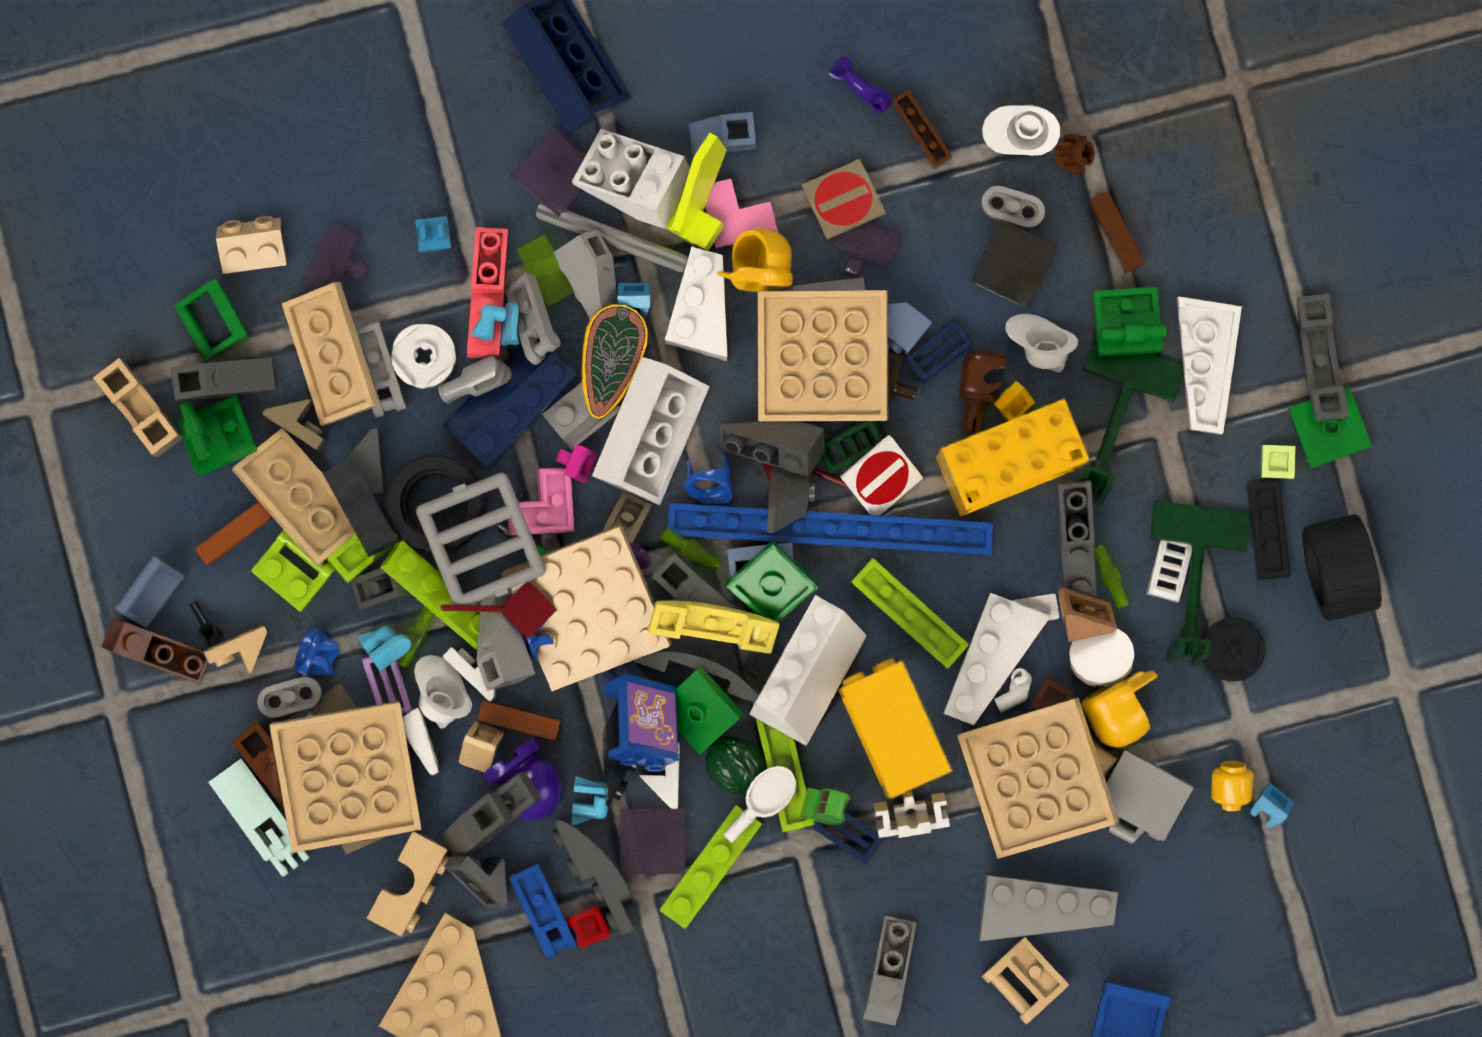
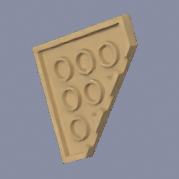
(445, 989)

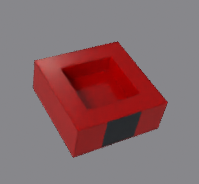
(588, 927)

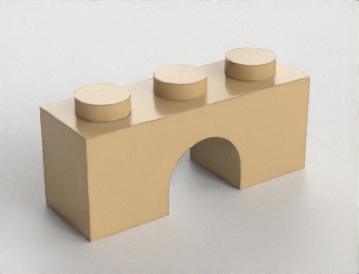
(138, 407)
(397, 911)

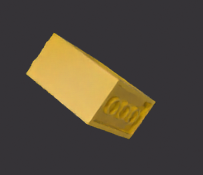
(1012, 457)
(893, 728)

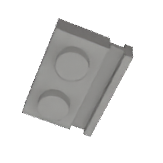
(572, 419)

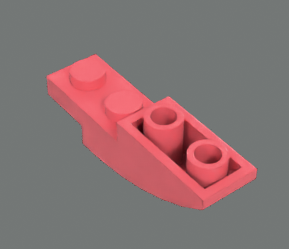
(487, 286)

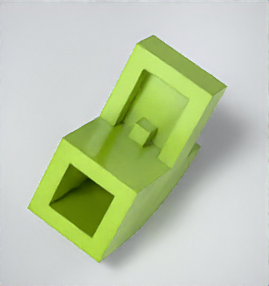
(352, 559)

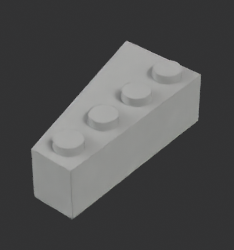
(1034, 907)

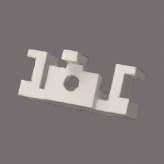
(915, 823)

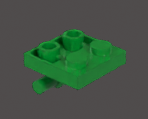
(1128, 321)
(215, 434)

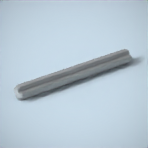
(616, 238)

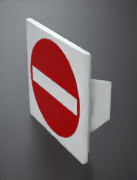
(881, 477)

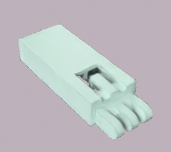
(251, 807)

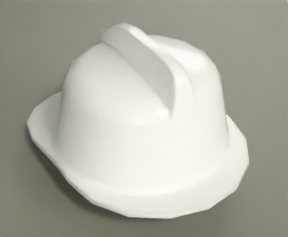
(1021, 130)
(1043, 342)
(442, 691)

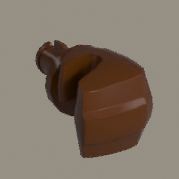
(975, 389)

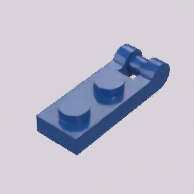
(542, 910)

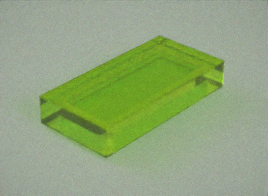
(542, 263)

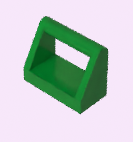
(227, 311)

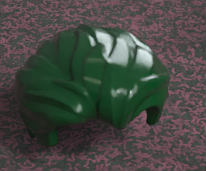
(734, 764)

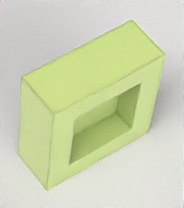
(1277, 462)

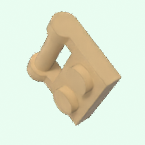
(1033, 972)

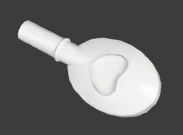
(765, 797)

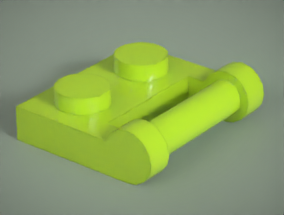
(286, 577)

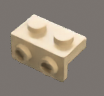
(251, 244)

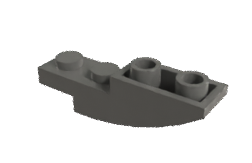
(1077, 537)
(491, 815)
(590, 860)

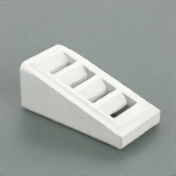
(1161, 592)
(419, 738)

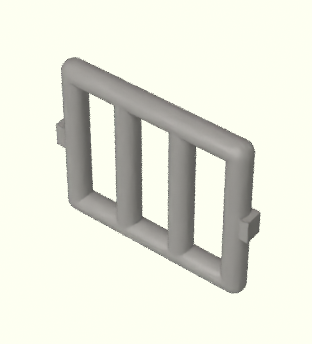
(510, 510)

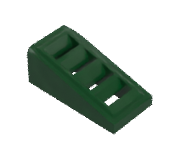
(828, 458)

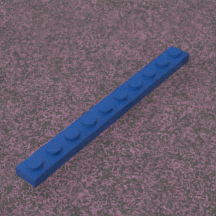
(834, 529)

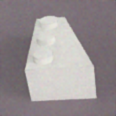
(699, 310)

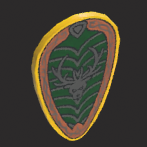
(610, 356)

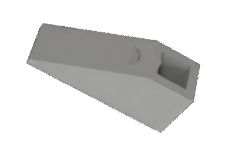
(589, 270)
(501, 649)
(890, 971)

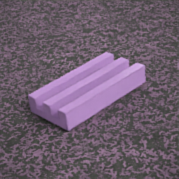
(387, 684)

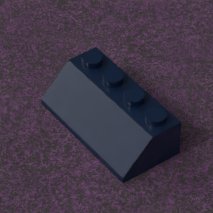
(566, 61)
(501, 416)

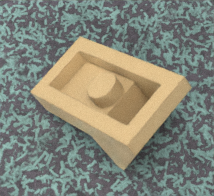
(247, 644)
(481, 746)

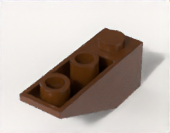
(155, 650)
(258, 751)

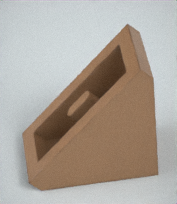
(1085, 615)

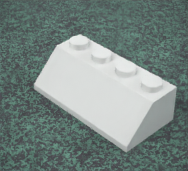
(650, 430)
(809, 671)

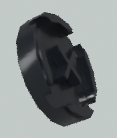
(1235, 649)

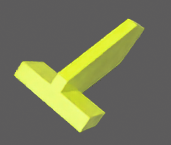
(688, 218)

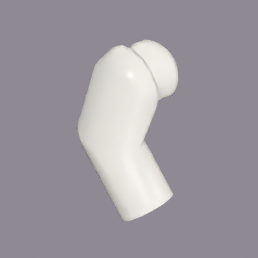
(1018, 690)

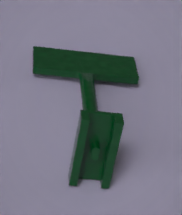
(1135, 371)
(1200, 529)

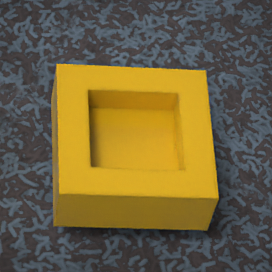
(1014, 401)

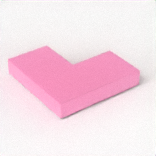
(724, 207)
(554, 506)

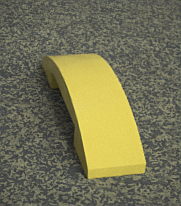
(715, 623)

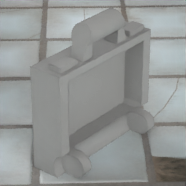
(1145, 797)

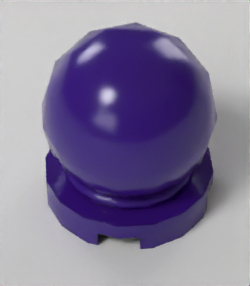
(541, 773)

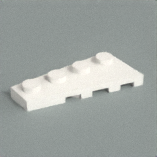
(1208, 356)
(996, 648)

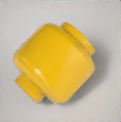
(1232, 785)

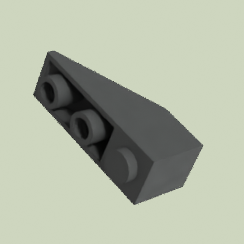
(222, 379)
(781, 444)
(687, 583)

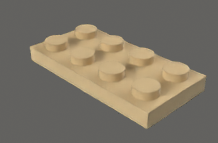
(330, 354)
(295, 496)

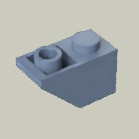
(733, 130)
(905, 327)

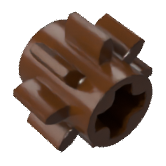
(1074, 153)

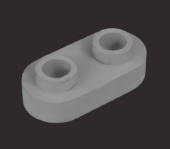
(1012, 207)
(290, 697)

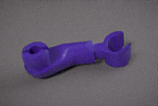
(877, 97)

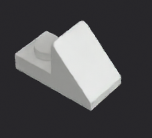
(463, 663)
(666, 786)

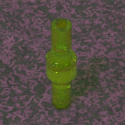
(690, 549)
(1111, 576)
(417, 636)

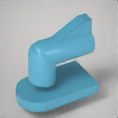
(508, 316)
(393, 648)
(582, 812)

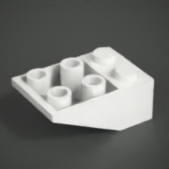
(633, 177)

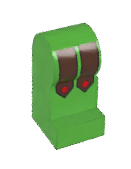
(825, 806)

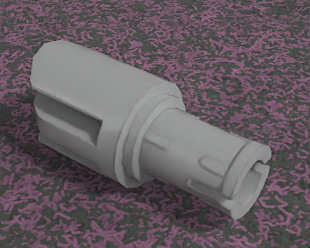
(476, 379)

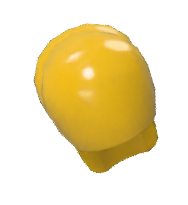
(760, 261)
(1116, 712)

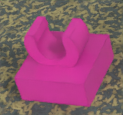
(578, 463)

